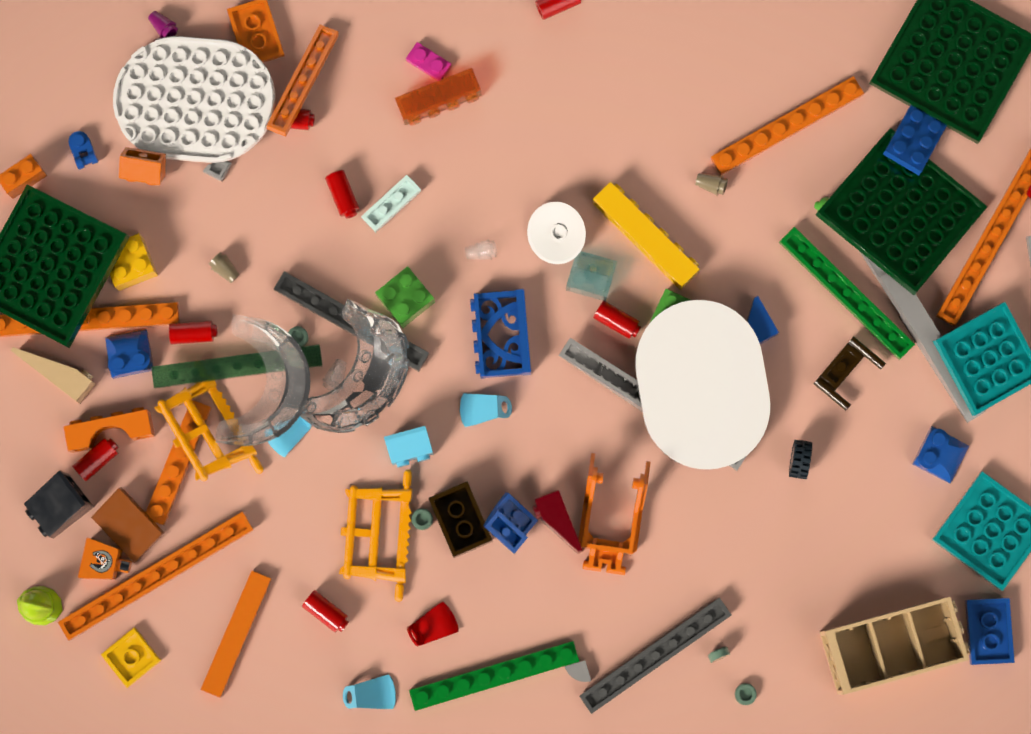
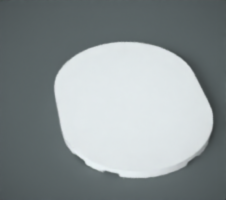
(194, 99)
(702, 384)

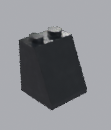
(57, 505)

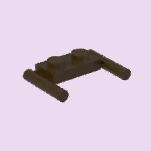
(842, 367)

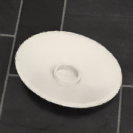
(556, 232)

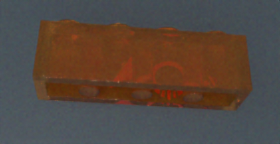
(438, 97)

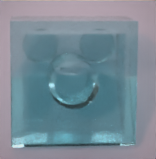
(591, 275)

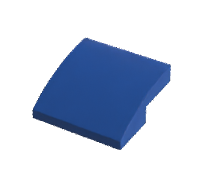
(510, 522)

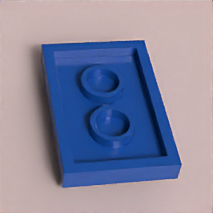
(914, 140)
(989, 631)

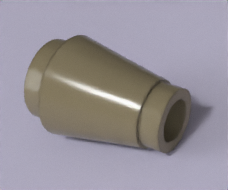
(713, 183)
(224, 267)

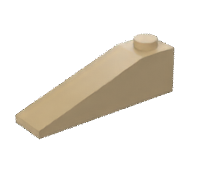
(68, 379)

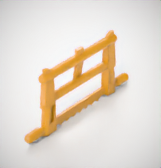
(223, 461)
(372, 571)

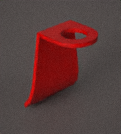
(433, 625)

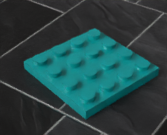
(987, 358)
(988, 531)

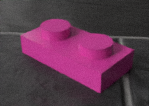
(428, 62)

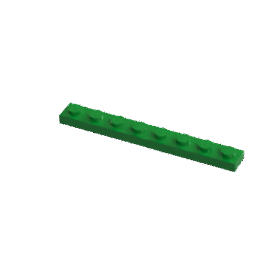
(847, 293)
(494, 676)

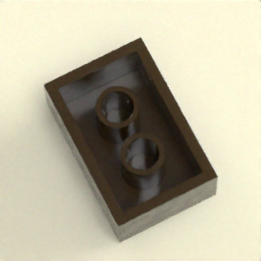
(460, 519)

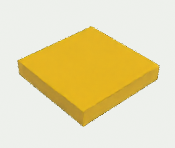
(131, 657)

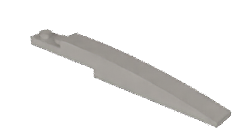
(922, 331)
(607, 375)

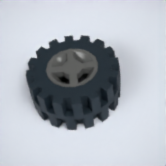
(800, 459)

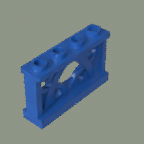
(515, 309)

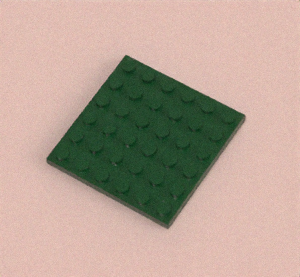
(954, 63)
(901, 217)
(54, 264)

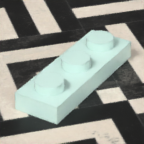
(391, 203)

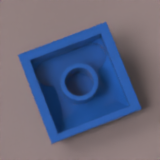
(129, 354)
(940, 454)

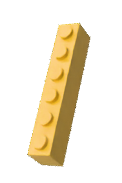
(645, 235)

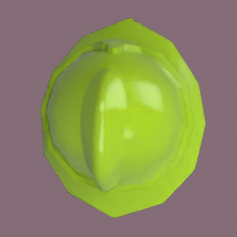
(39, 605)

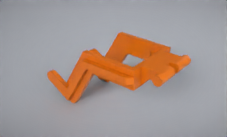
(610, 551)

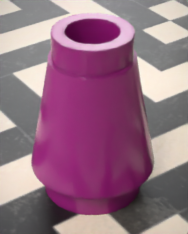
(163, 25)

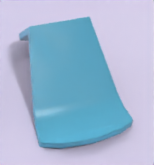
(482, 408)
(285, 442)
(372, 694)

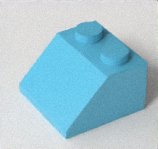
(409, 446)

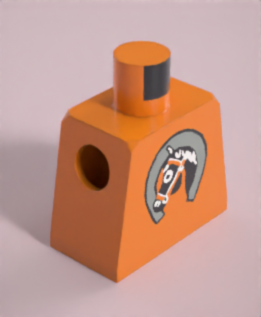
(102, 561)

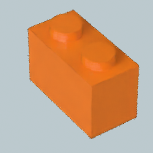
(142, 166)
(21, 174)

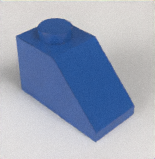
(761, 321)

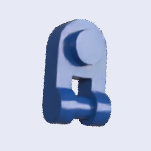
(80, 143)

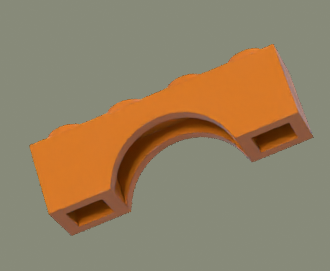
(82, 435)

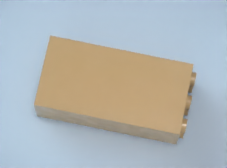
(895, 645)

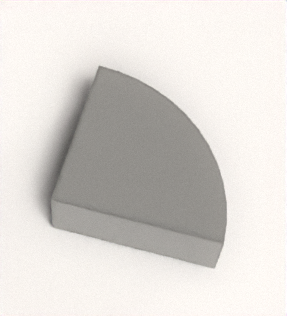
(218, 170)
(579, 671)

